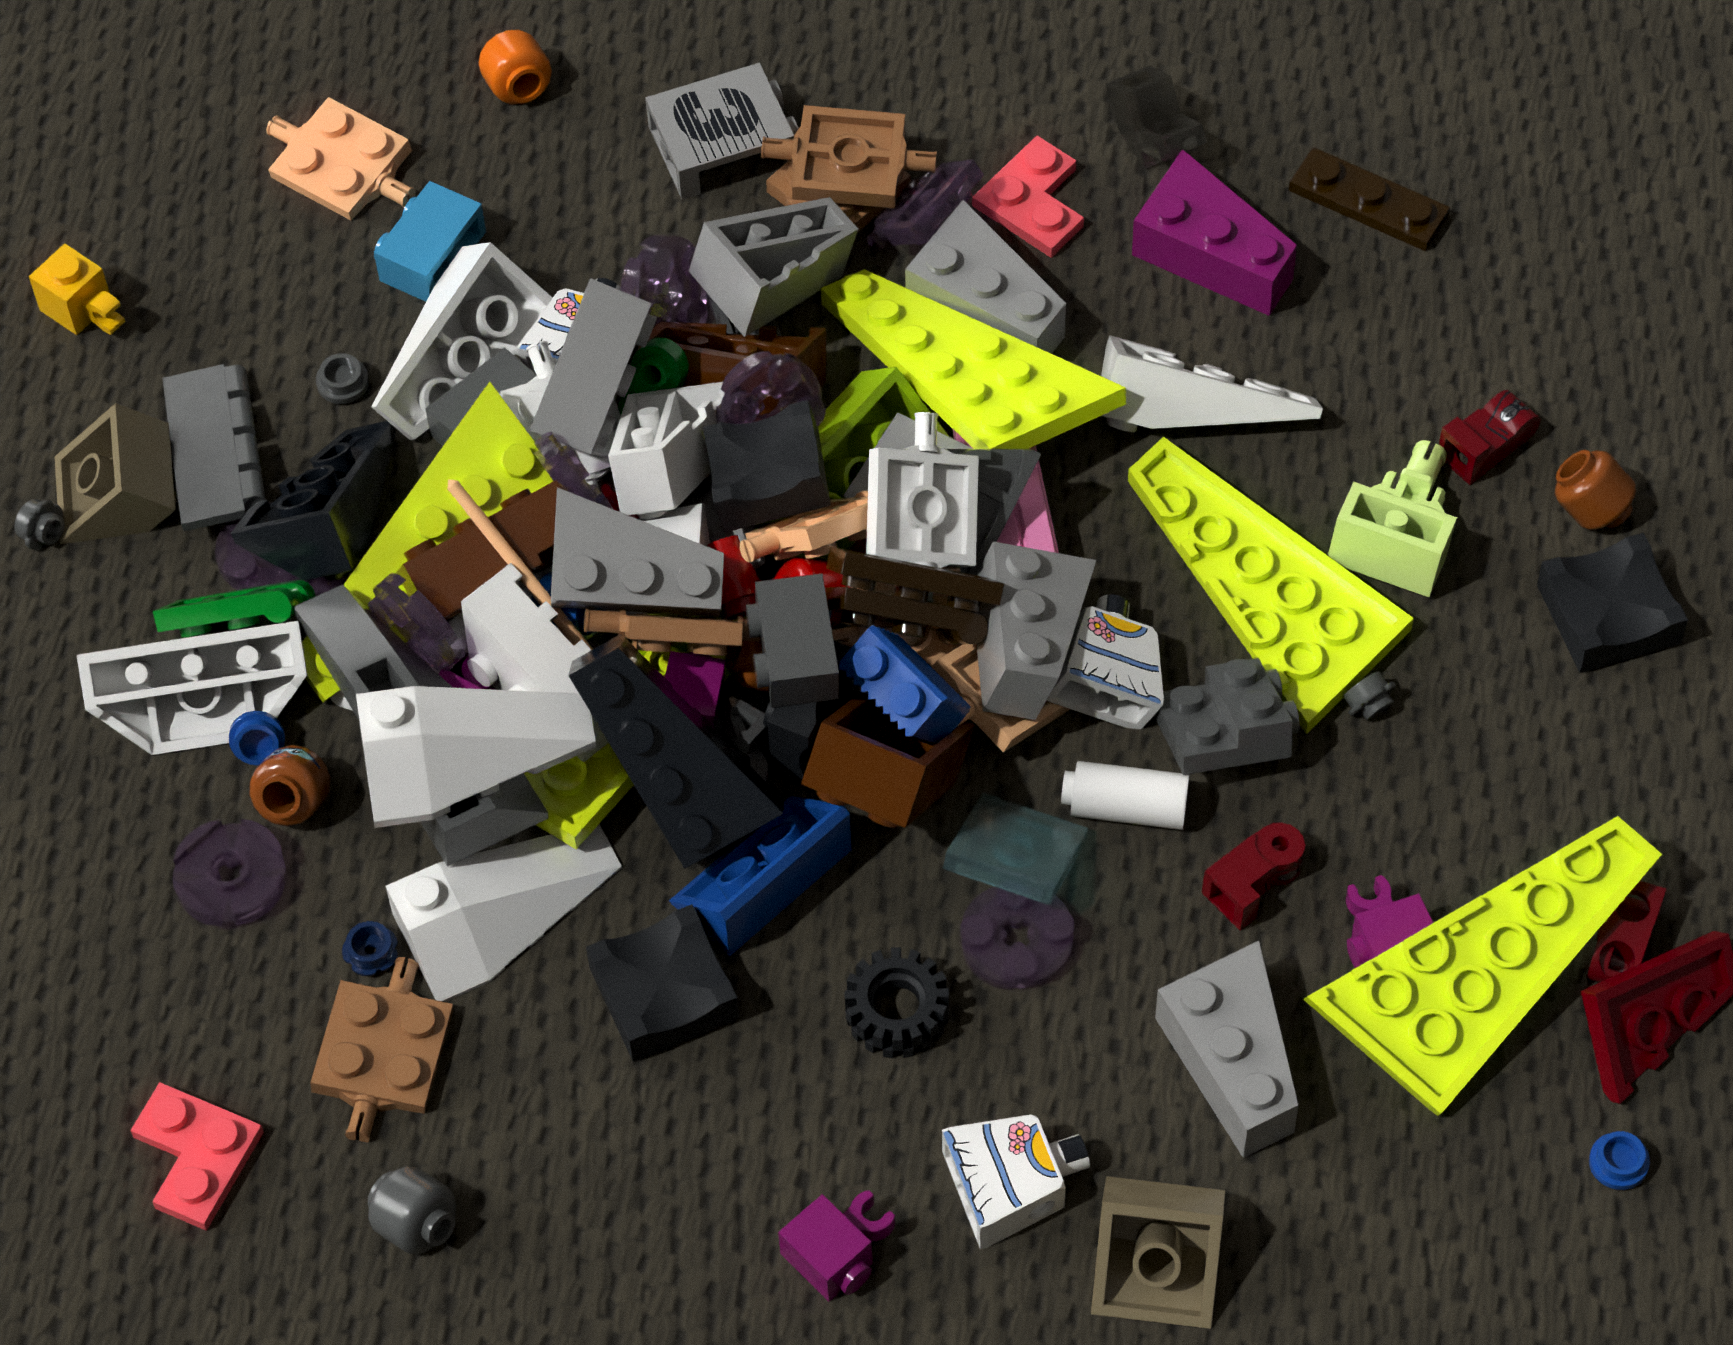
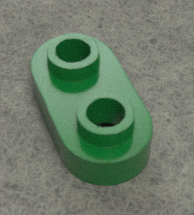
(669, 360)

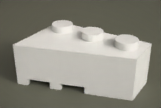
(662, 447)

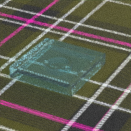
(1015, 848)

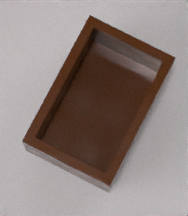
(876, 768)

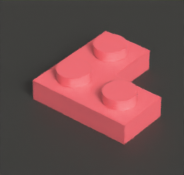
(1022, 200)
(209, 1148)

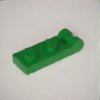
(236, 607)

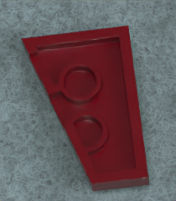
(1653, 1005)

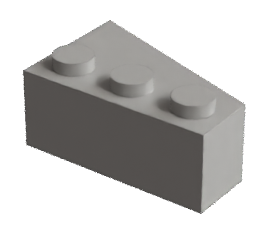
(772, 259)
(987, 280)
(593, 367)
(628, 564)
(1030, 626)
(1233, 1046)

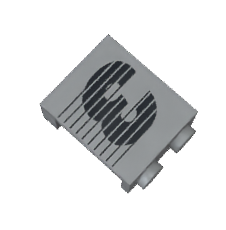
(716, 123)

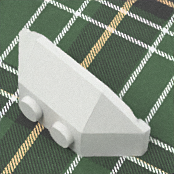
(193, 687)

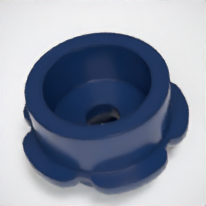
(370, 935)

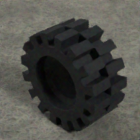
(892, 973)

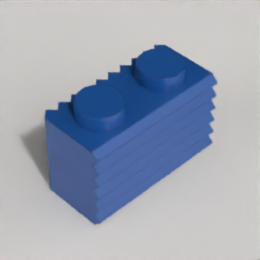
(904, 686)

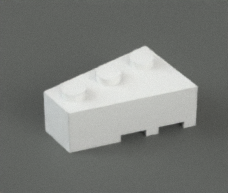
(517, 644)

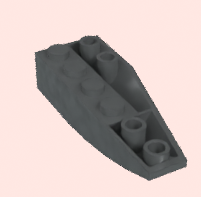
(370, 658)

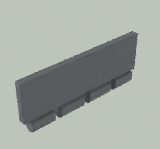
(213, 445)

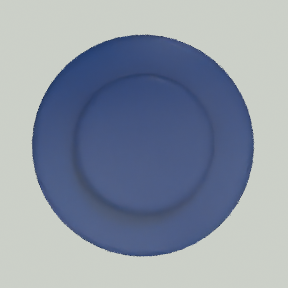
(255, 736)
(1619, 1160)

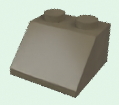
(115, 477)
(1158, 1252)

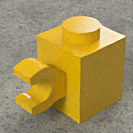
(75, 292)

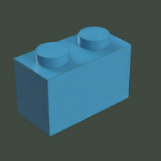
(427, 239)

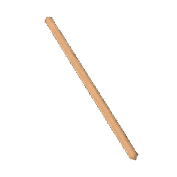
(511, 556)

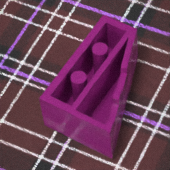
(1213, 238)

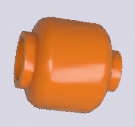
(515, 67)

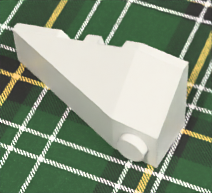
(467, 319)
(1169, 396)
(452, 743)
(493, 905)

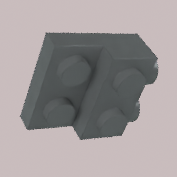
(1229, 719)

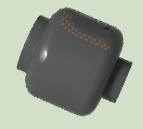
(409, 1210)

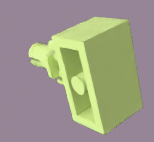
(1397, 530)

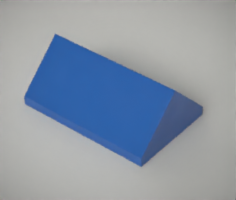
(767, 870)

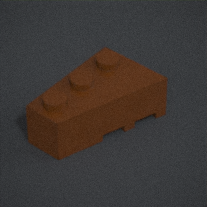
(715, 353)
(468, 560)

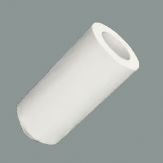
(1126, 794)

